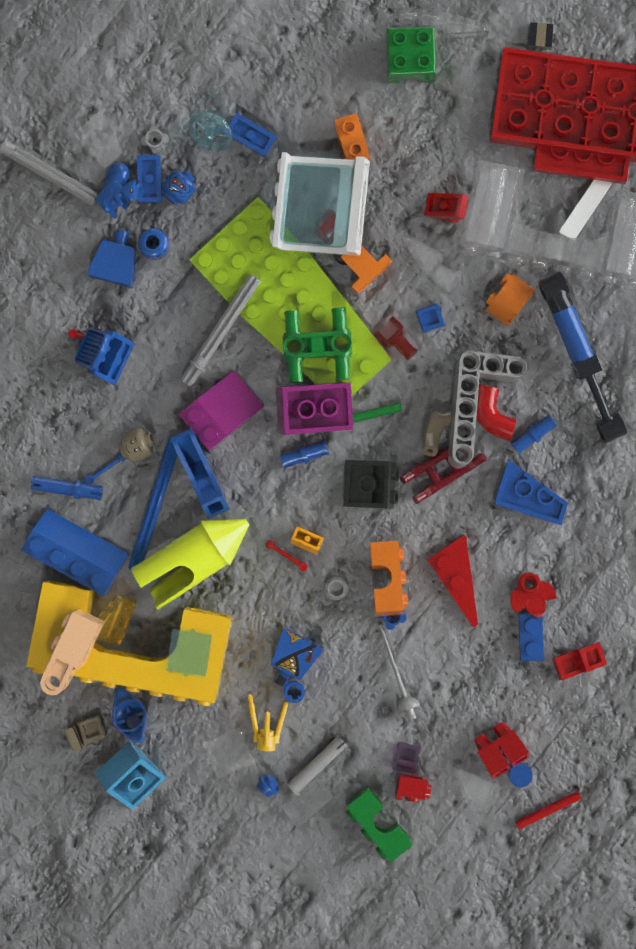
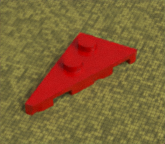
(454, 571)

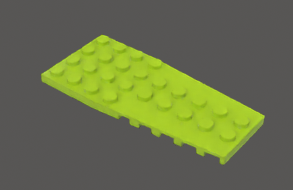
(286, 284)

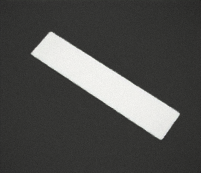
(585, 208)

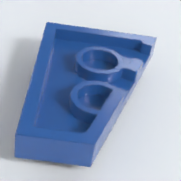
(528, 496)

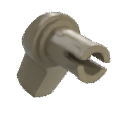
(433, 429)

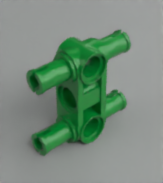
(317, 345)

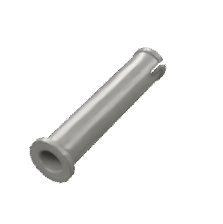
(317, 765)

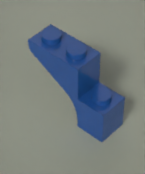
(200, 473)

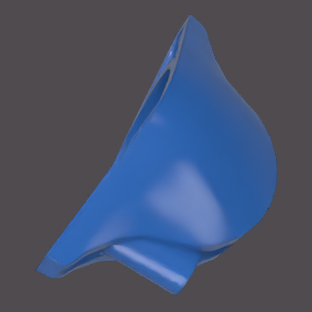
(129, 716)

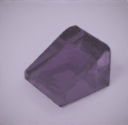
(406, 758)

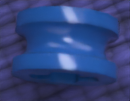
(299, 686)

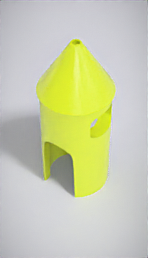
(200, 554)

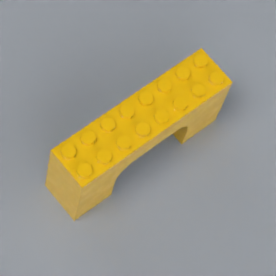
(127, 668)

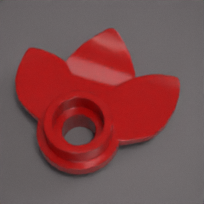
(534, 598)

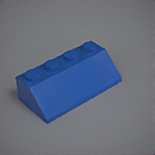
(75, 552)

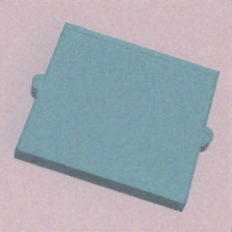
(189, 652)

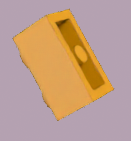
(307, 540)

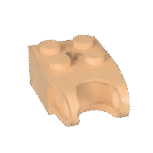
(71, 649)

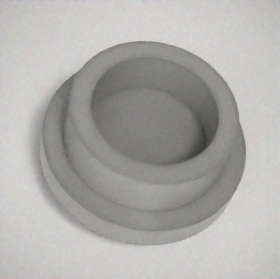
(336, 588)

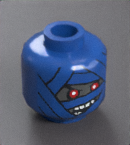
(178, 187)
(152, 236)

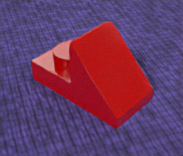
(446, 206)

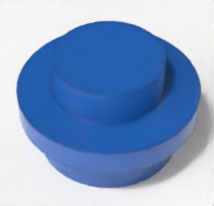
(268, 785)

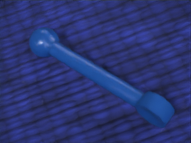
(89, 479)

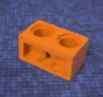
(351, 137)

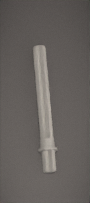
(47, 171)
(207, 350)

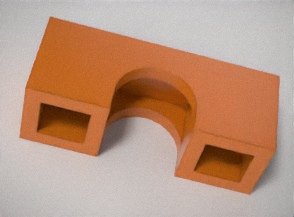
(387, 557)

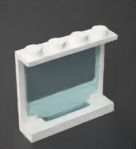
(320, 204)

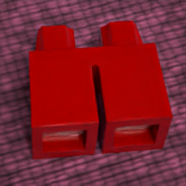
(510, 745)

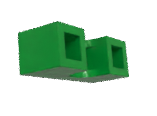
(390, 841)

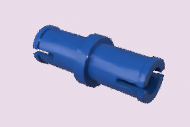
(533, 434)
(304, 454)

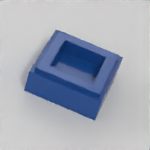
(430, 318)

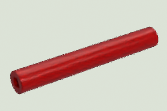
(548, 810)

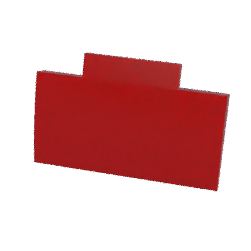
(569, 111)

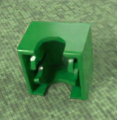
(410, 54)

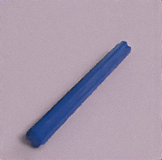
(154, 505)

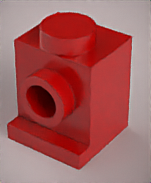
(412, 788)

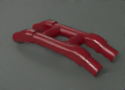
(437, 482)

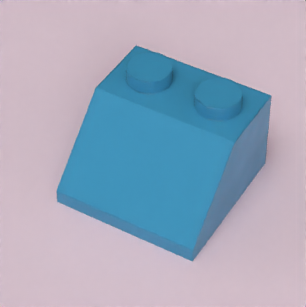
(130, 776)

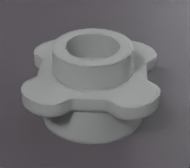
(154, 132)

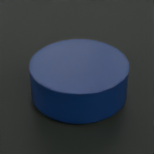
(520, 775)

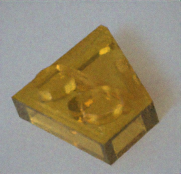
(116, 619)

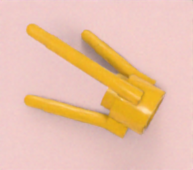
(266, 738)

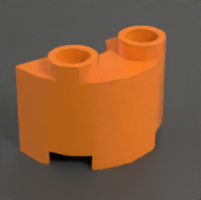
(509, 299)

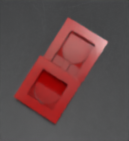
(579, 661)

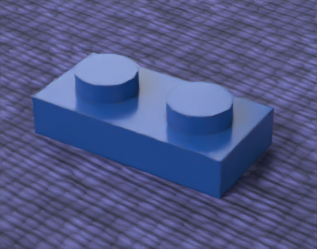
(251, 135)
(150, 178)
(530, 638)

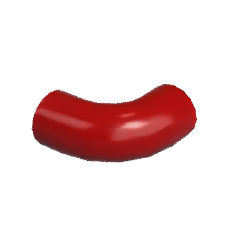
(489, 416)

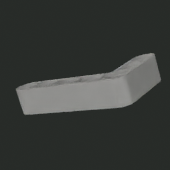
(470, 398)

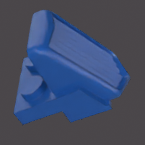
(104, 354)

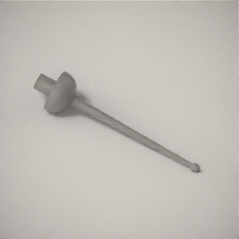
(407, 703)

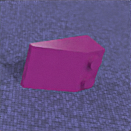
(314, 408)
(221, 411)

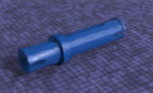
(74, 489)

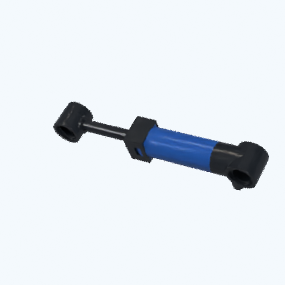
(584, 362)

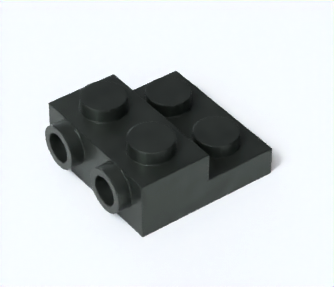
(370, 484)

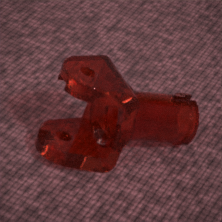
(398, 340)

